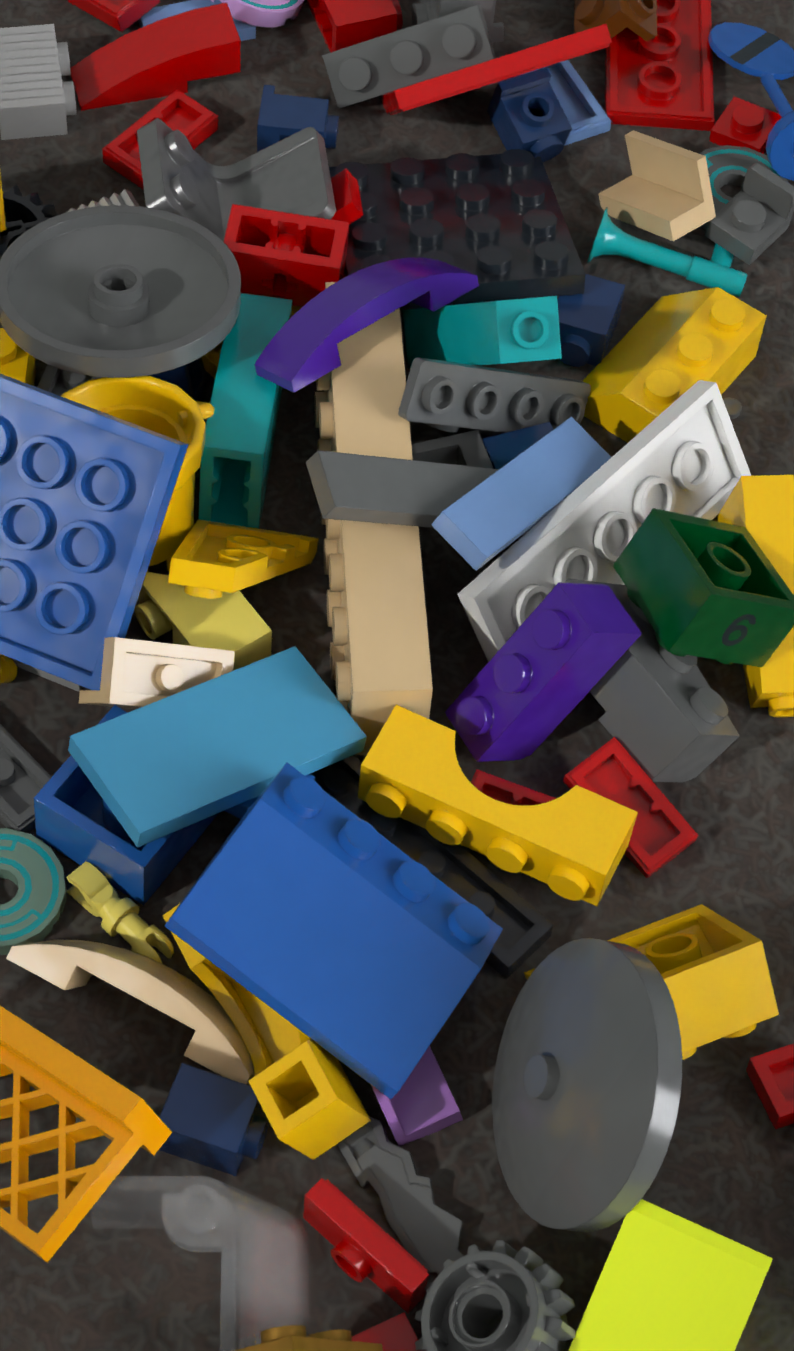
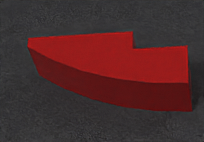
(159, 58)

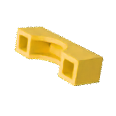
(563, 842)
(294, 1076)

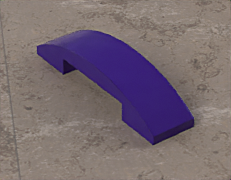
(309, 339)

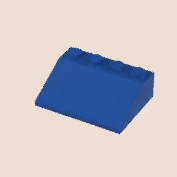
(336, 929)

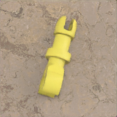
(118, 915)

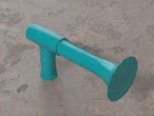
(709, 273)

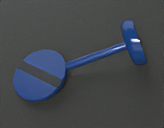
(771, 59)

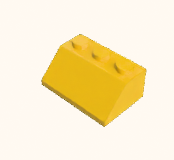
(666, 352)
(712, 974)

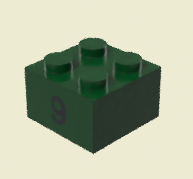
(706, 589)

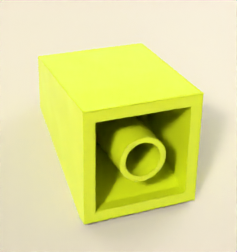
(671, 1288)

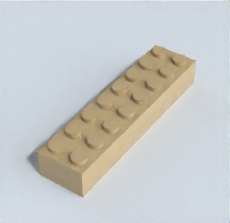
(373, 567)

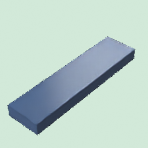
(520, 493)

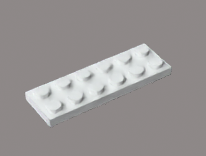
(676, 464)

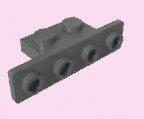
(488, 398)

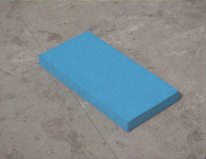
(214, 744)

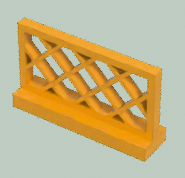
(81, 1093)

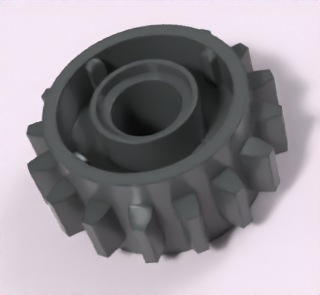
(492, 1283)

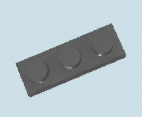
(409, 56)

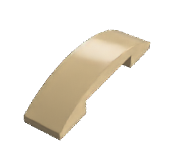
(73, 962)

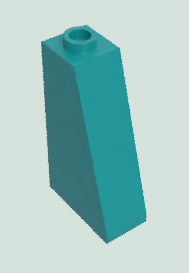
(484, 332)
(244, 418)

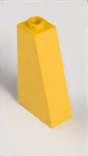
(767, 511)

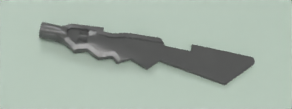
(406, 1198)

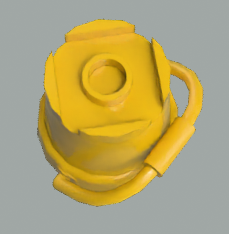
(167, 411)

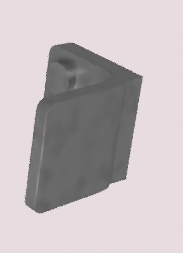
(282, 178)

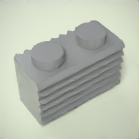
(31, 83)

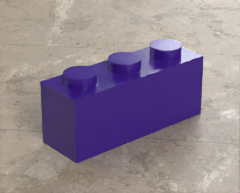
(542, 672)

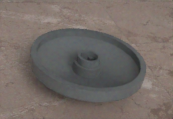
(118, 291)
(587, 1085)

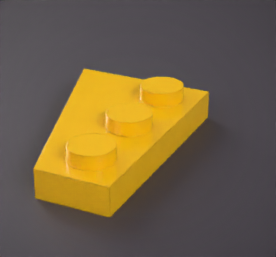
(234, 557)

